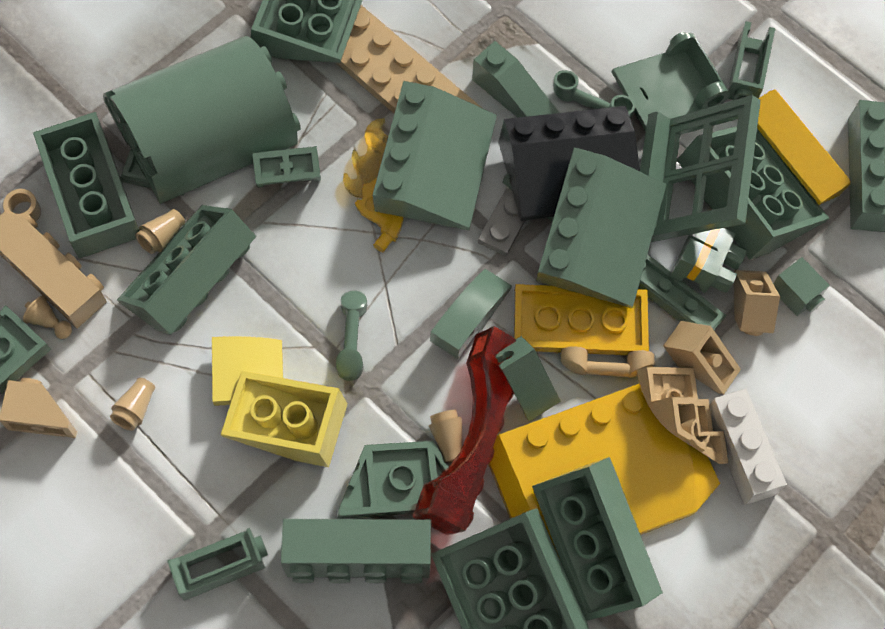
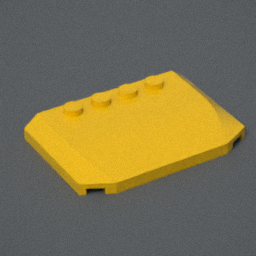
(656, 469)

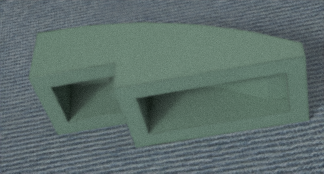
(469, 313)

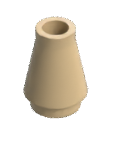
(158, 232)
(132, 406)
(447, 433)

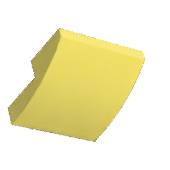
(240, 354)

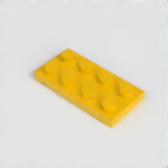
(561, 318)

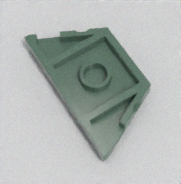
(390, 479)

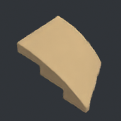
(675, 403)

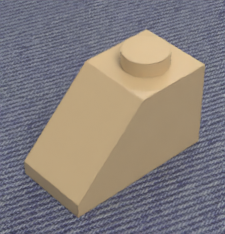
(755, 302)
(701, 348)
(32, 409)

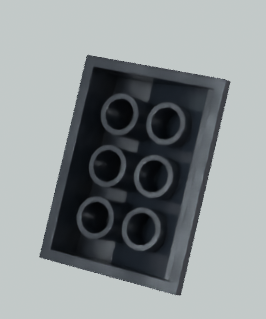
(541, 148)

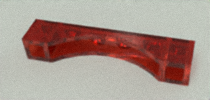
(452, 495)

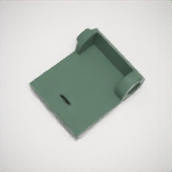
(672, 81)

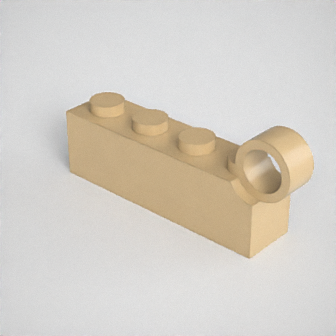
(43, 265)

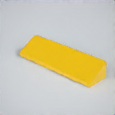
(800, 149)

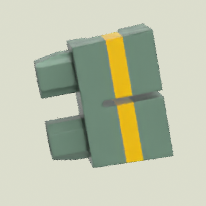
(703, 259)

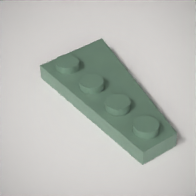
(18, 347)

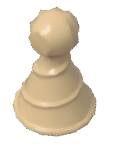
(41, 314)

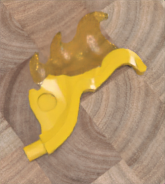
(367, 170)

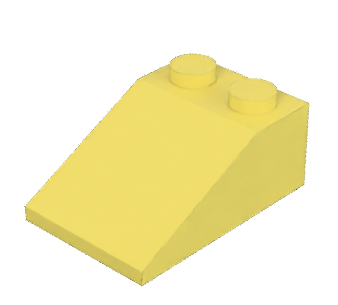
(286, 417)

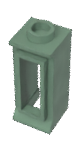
(741, 88)
(189, 587)

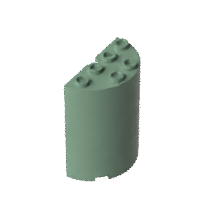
(204, 116)

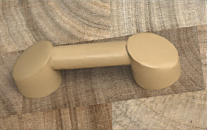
(577, 361)

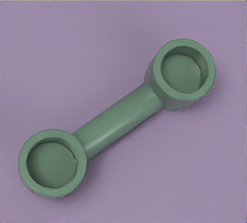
(565, 88)
(349, 361)

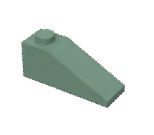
(510, 83)

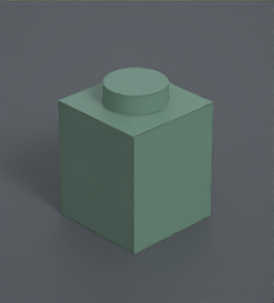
(801, 287)

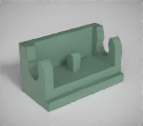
(286, 166)
(527, 378)

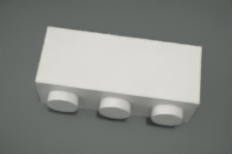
(747, 447)

